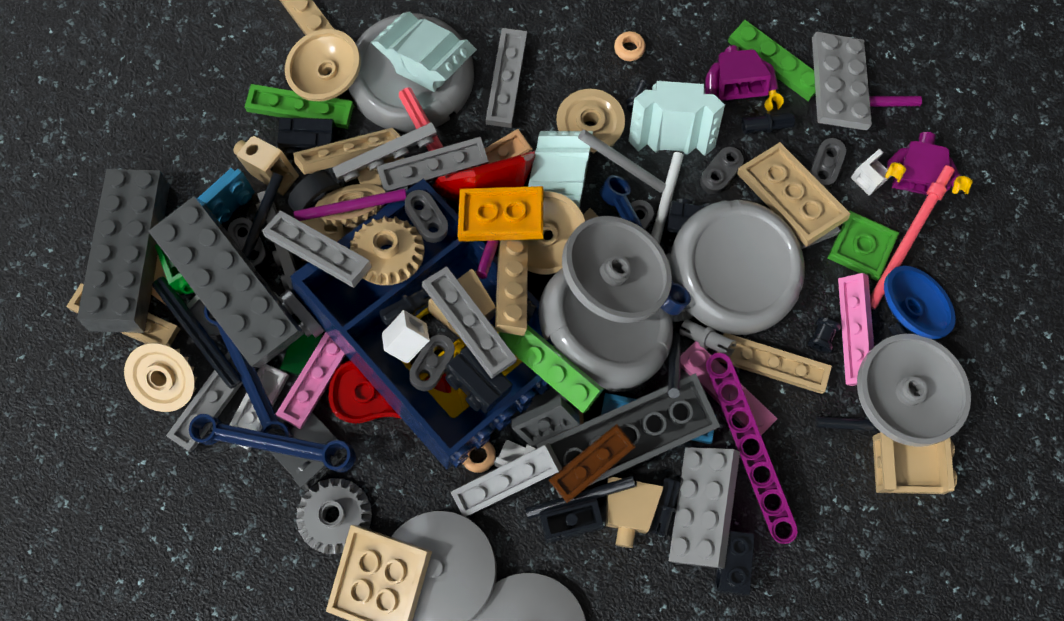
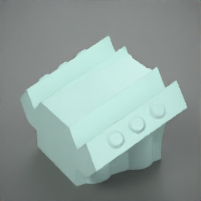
(422, 50)
(676, 118)
(561, 163)

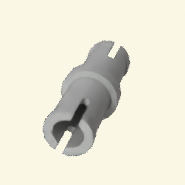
(707, 337)

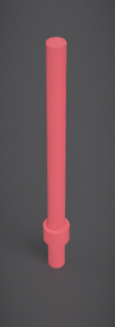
(935, 192)

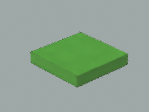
(863, 245)

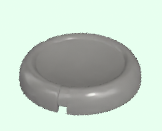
(378, 85)
(738, 266)
(605, 350)

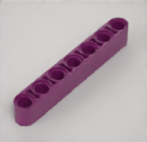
(761, 458)

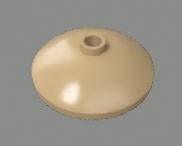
(317, 56)
(561, 218)

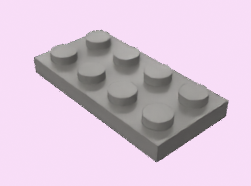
(841, 81)
(704, 507)

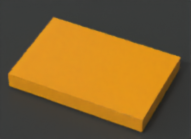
(501, 213)

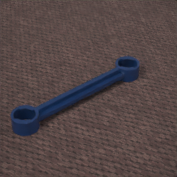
(615, 193)
(252, 384)
(271, 442)

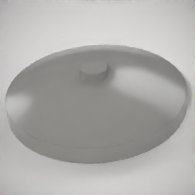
(616, 269)
(913, 390)
(459, 569)
(531, 599)

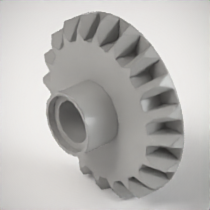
(327, 494)

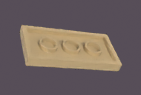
(793, 194)

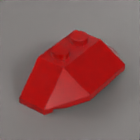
(502, 173)

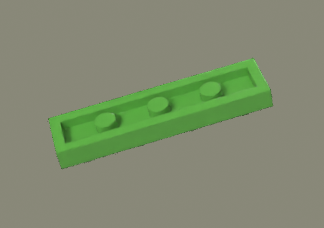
(787, 67)
(288, 104)
(554, 368)

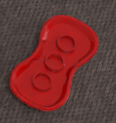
(357, 400)

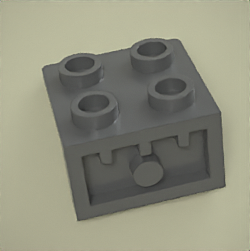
(546, 417)
(307, 471)

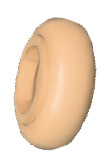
(634, 38)
(484, 466)

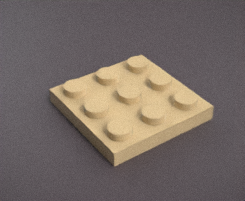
(378, 578)

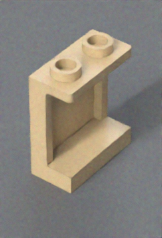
(912, 468)

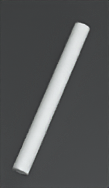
(667, 196)

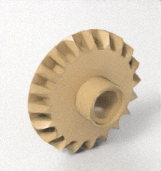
(595, 107)
(352, 218)
(392, 264)
(148, 384)

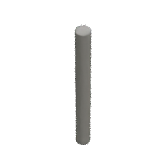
(621, 160)

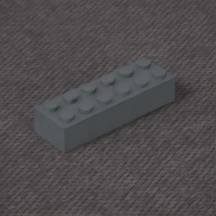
(123, 252)
(226, 282)
(651, 423)

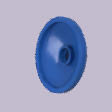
(919, 302)

